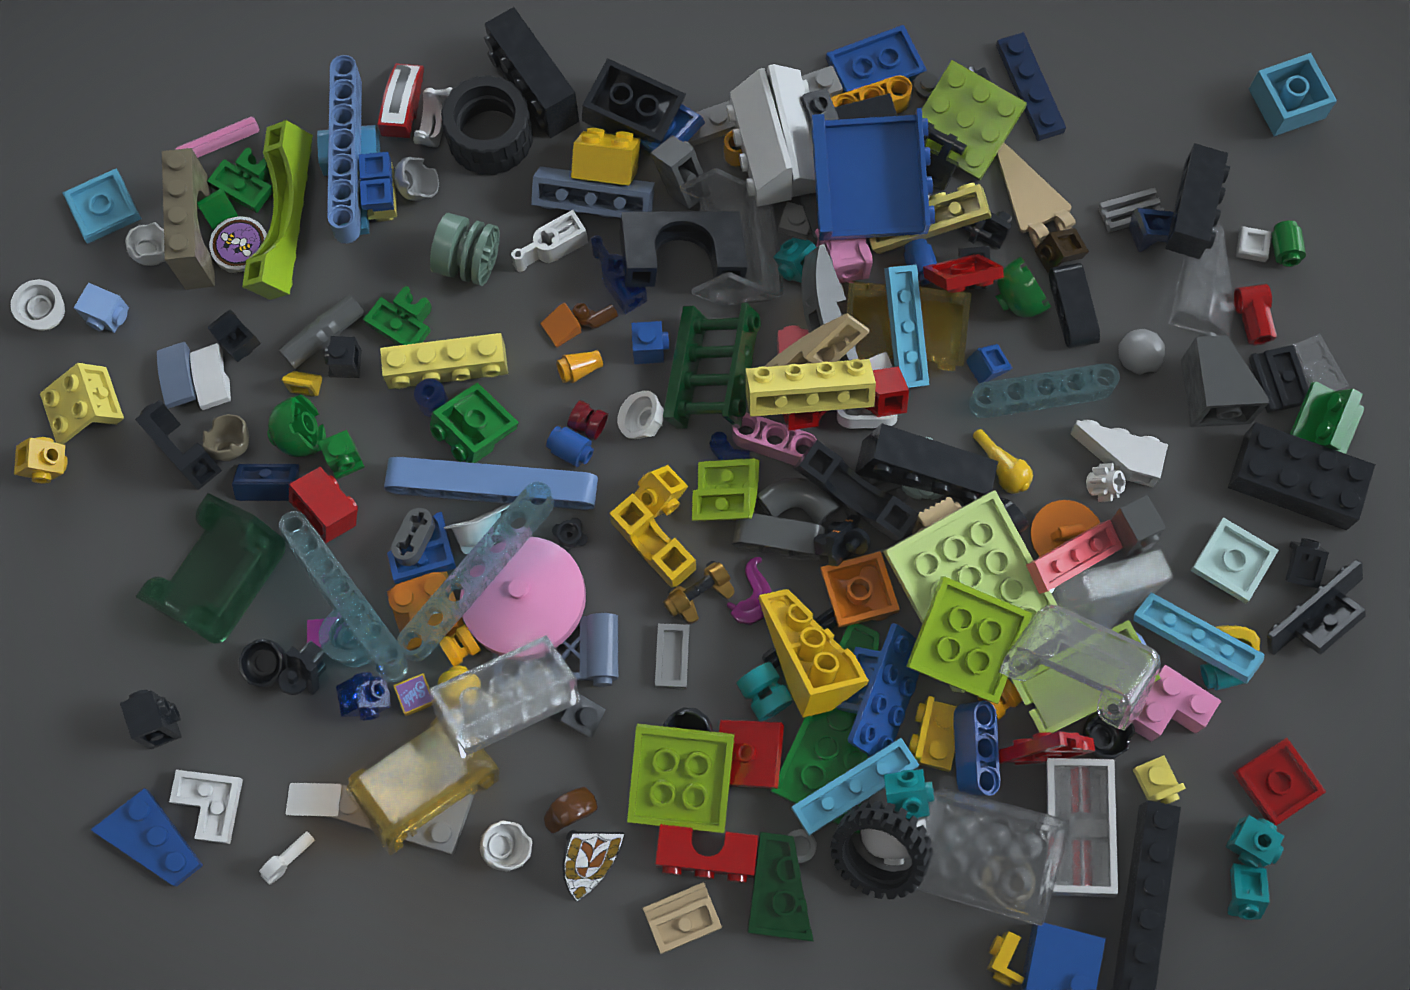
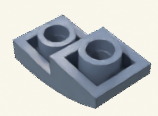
(175, 375)

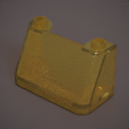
(943, 316)
(417, 785)

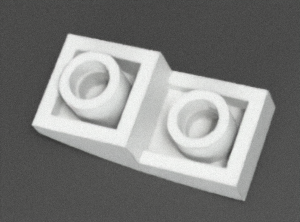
(209, 378)

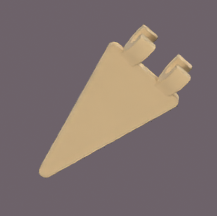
(1032, 197)

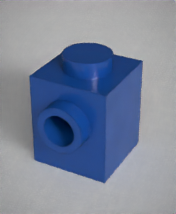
(649, 342)

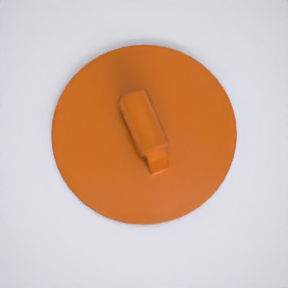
(1060, 523)

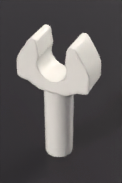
(277, 865)

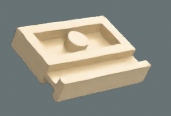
(682, 918)

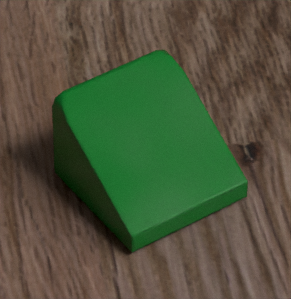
(217, 208)

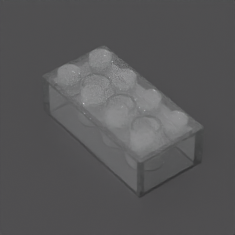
(504, 696)

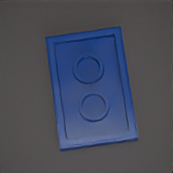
(876, 59)

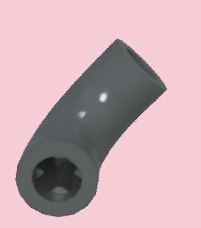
(798, 494)

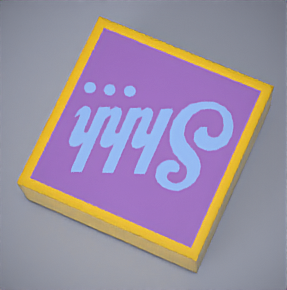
(413, 694)

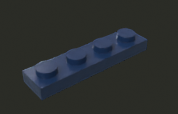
(1031, 86)

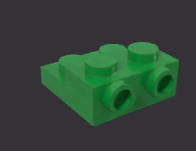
(472, 424)

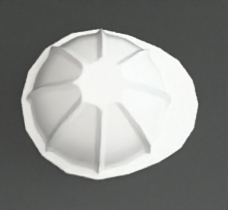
(38, 305)
(640, 415)

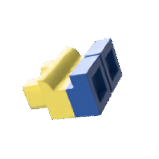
(377, 186)

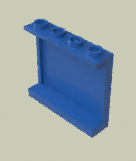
(872, 176)

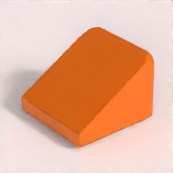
(561, 325)

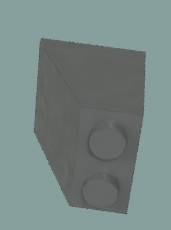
(1220, 384)

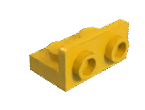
(935, 739)

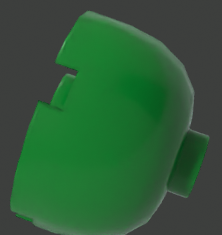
(1021, 291)
(294, 427)

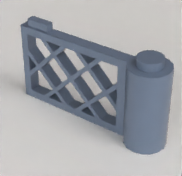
(597, 649)

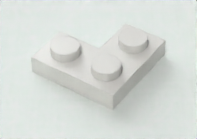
(217, 798)

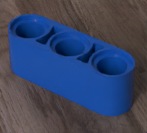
(977, 748)

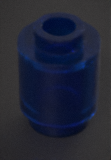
(430, 396)

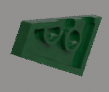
(777, 892)

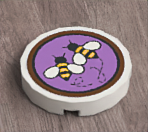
(235, 242)

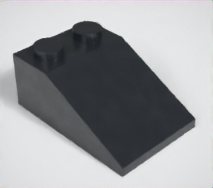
(631, 103)

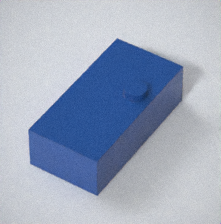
(1062, 959)

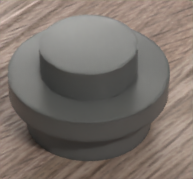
(925, 83)

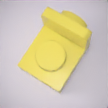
(1158, 781)

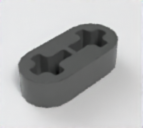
(418, 538)

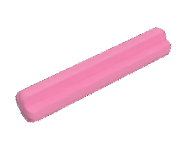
(222, 137)

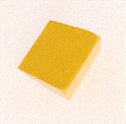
(303, 383)

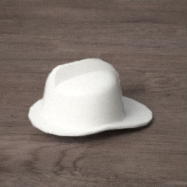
(471, 532)

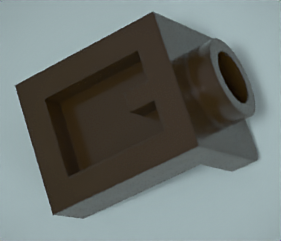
(1060, 248)

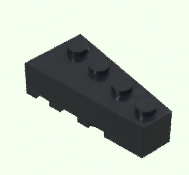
(925, 464)

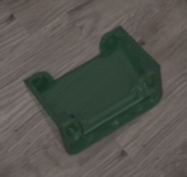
(219, 572)

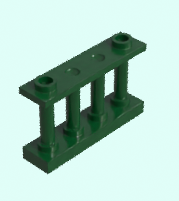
(689, 354)

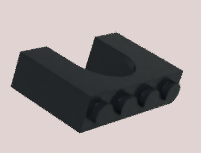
(714, 231)

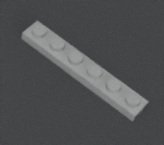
(716, 116)

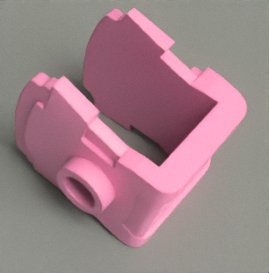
(850, 258)

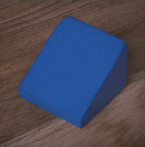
(988, 363)

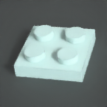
(1234, 560)

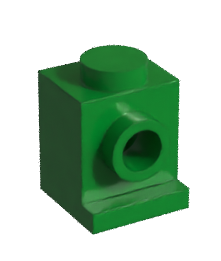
(341, 454)

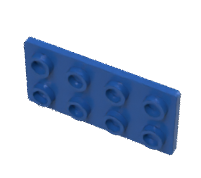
(885, 698)

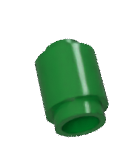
(1288, 243)

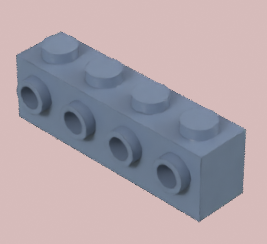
(556, 189)

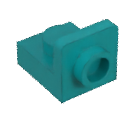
(1249, 892)

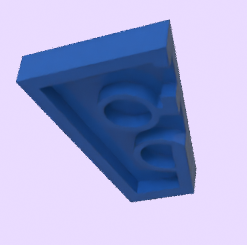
(150, 838)

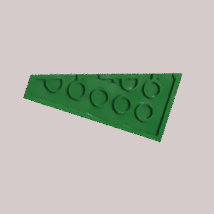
(822, 743)

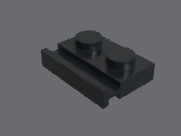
(1280, 377)

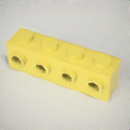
(951, 212)
(444, 360)
(810, 387)

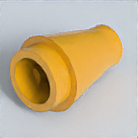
(576, 366)

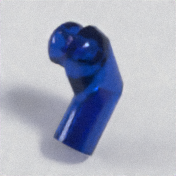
(723, 449)

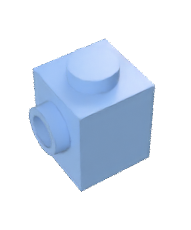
(101, 308)

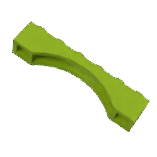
(287, 157)

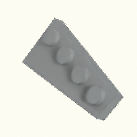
(439, 834)

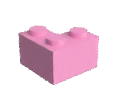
(1176, 699)

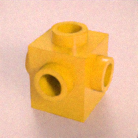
(40, 459)
(661, 490)

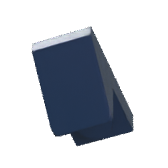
(1149, 227)

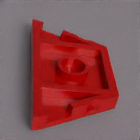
(1045, 746)

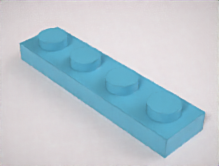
(907, 324)
(1199, 637)
(852, 787)

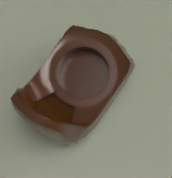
(570, 809)

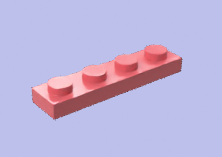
(1074, 556)

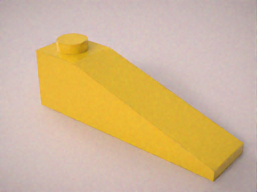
(813, 663)

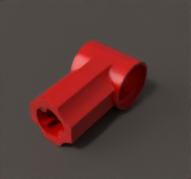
(1255, 305)

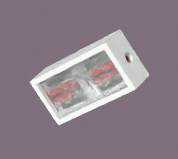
(1086, 796)

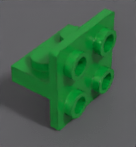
(1329, 417)

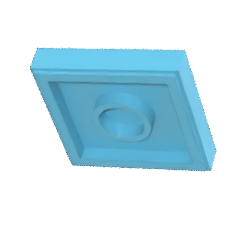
(101, 205)

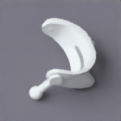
(431, 110)

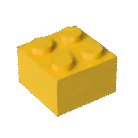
(605, 157)

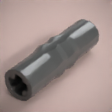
(318, 333)

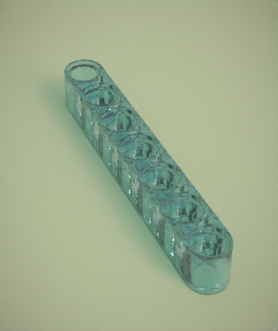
(302, 540)
(474, 586)

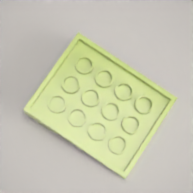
(974, 548)

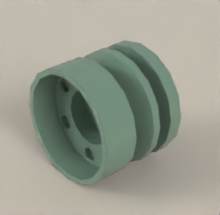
(464, 249)

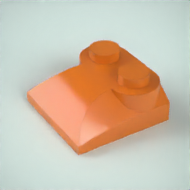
(860, 590)
(410, 597)

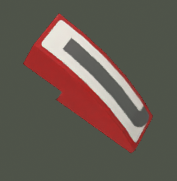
(400, 100)

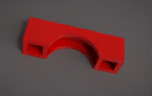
(890, 399)

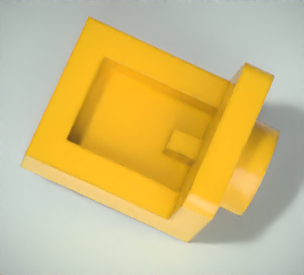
(1002, 951)

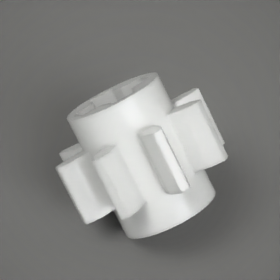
(1105, 482)

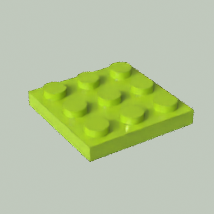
(975, 113)
(967, 639)
(680, 778)

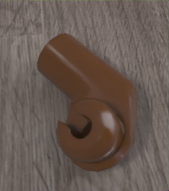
(594, 318)

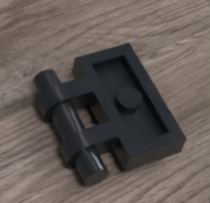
(941, 166)

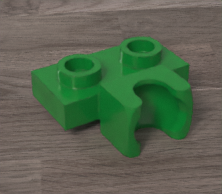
(244, 181)
(401, 320)

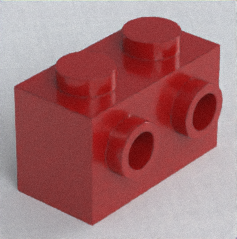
(323, 504)

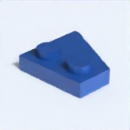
(435, 558)

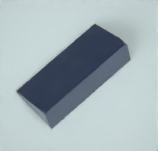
(264, 481)

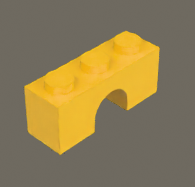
(648, 539)

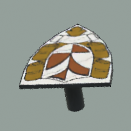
(588, 859)

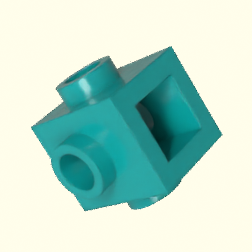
(791, 258)
(910, 792)
(1256, 842)

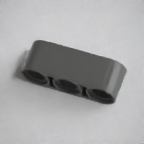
(777, 536)

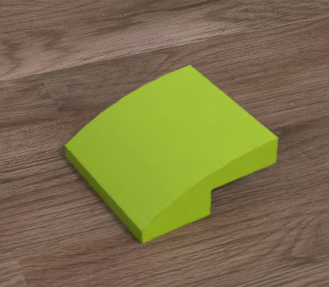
(726, 490)

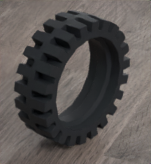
(868, 875)

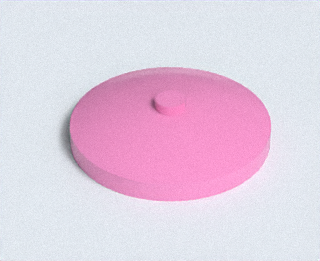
(529, 598)

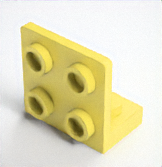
(78, 399)

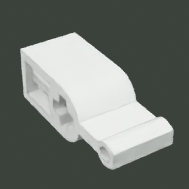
(562, 236)

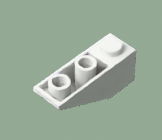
(1137, 457)

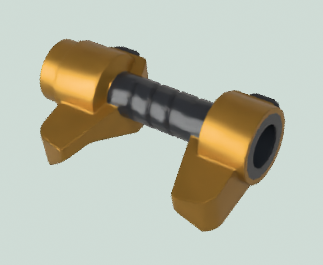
(681, 600)

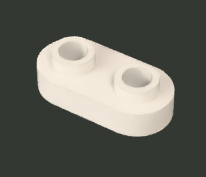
(863, 418)

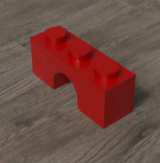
(677, 854)

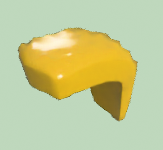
(1243, 634)

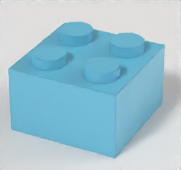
(1292, 94)

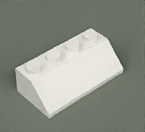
(786, 91)
(761, 140)

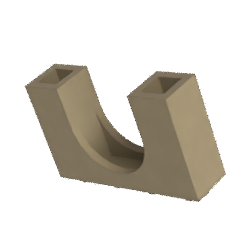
(184, 248)

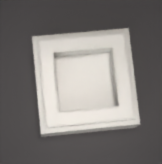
(1253, 244)

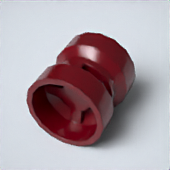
(587, 420)

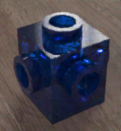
(363, 696)

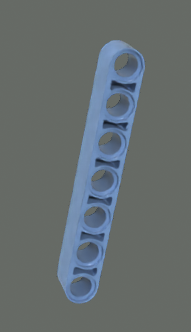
(344, 132)
(487, 482)

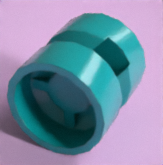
(759, 682)

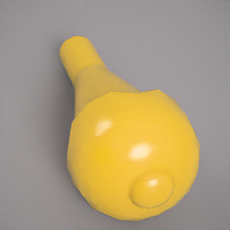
(1013, 474)

